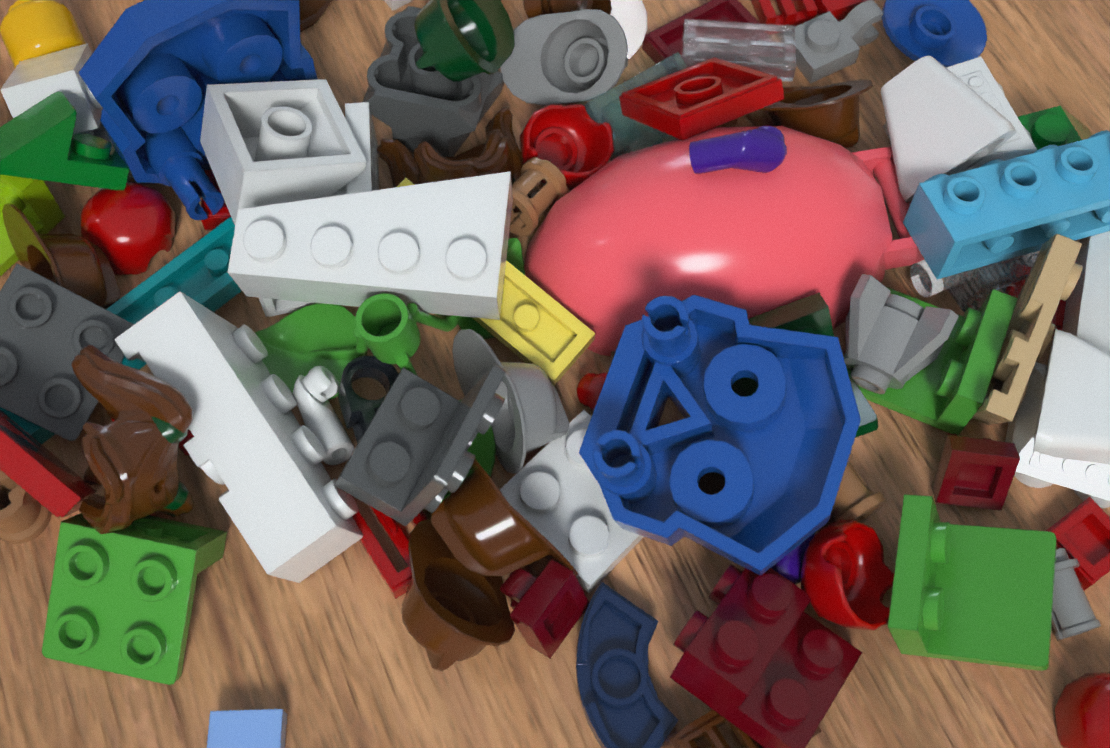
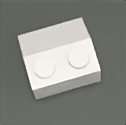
(277, 142)

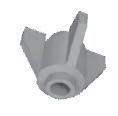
(891, 336)

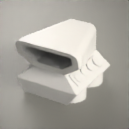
(948, 121)
(1066, 421)

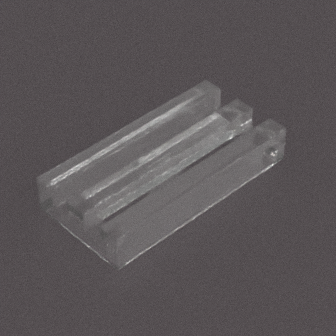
(740, 37)

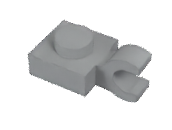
(830, 45)

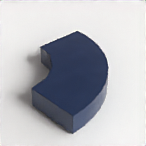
(615, 676)

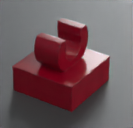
(975, 472)
(545, 605)

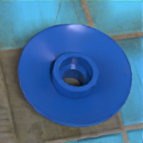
(936, 28)

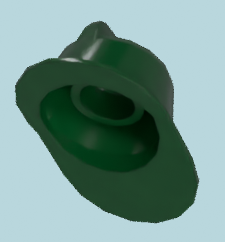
(464, 37)

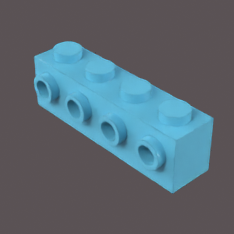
(1012, 206)

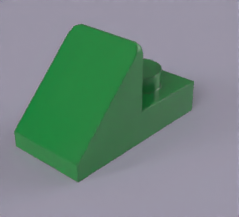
(42, 148)

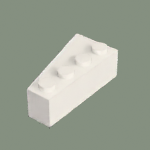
(419, 242)
(248, 437)

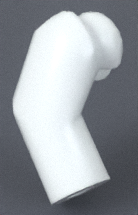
(319, 416)

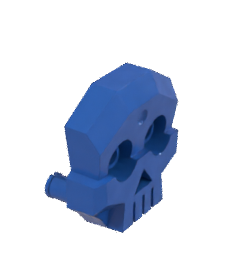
(156, 75)
(773, 448)

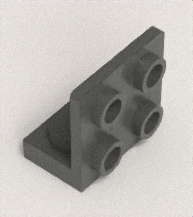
(38, 341)
(419, 445)

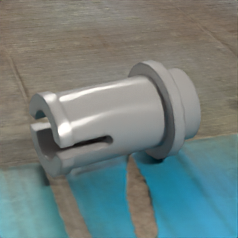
(1070, 605)

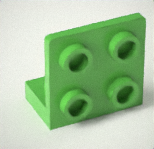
(956, 382)
(972, 590)
(127, 595)

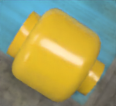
(38, 29)

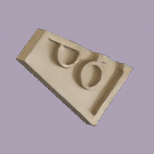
(1030, 327)

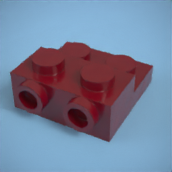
(763, 659)

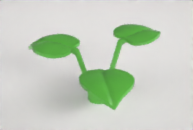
(383, 323)

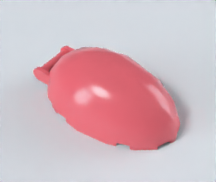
(723, 235)

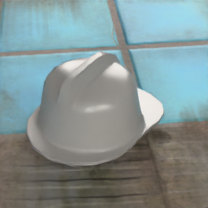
(566, 57)
(531, 406)

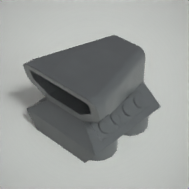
(423, 102)

